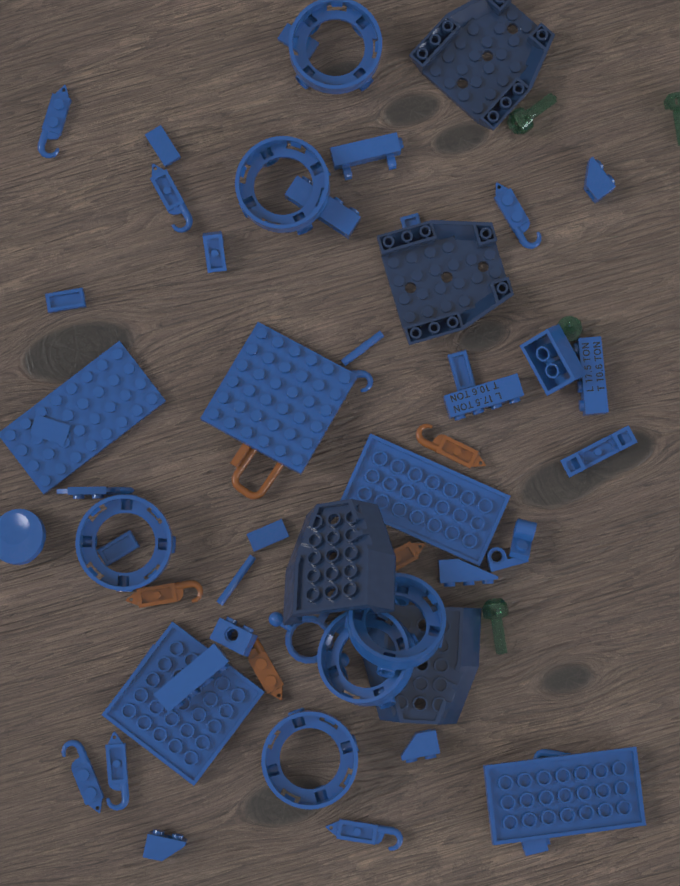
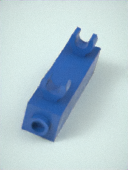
(366, 151)

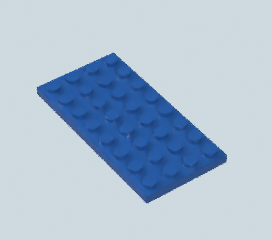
(100, 407)
(427, 499)
(564, 795)

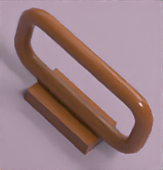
(241, 461)

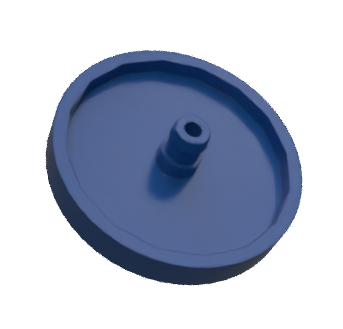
(21, 536)

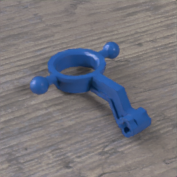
(276, 620)

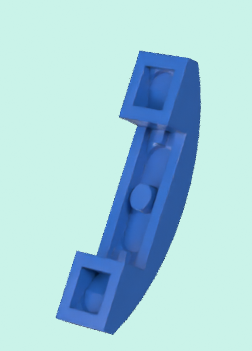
(598, 451)

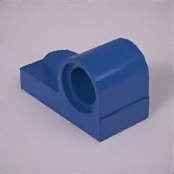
(214, 251)
(522, 539)
(503, 562)

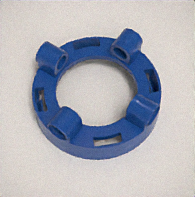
(309, 22)
(266, 154)
(87, 542)
(406, 589)
(335, 675)
(321, 795)

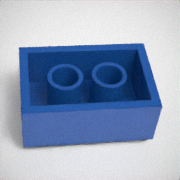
(553, 359)

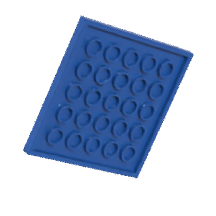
(279, 398)
(199, 728)

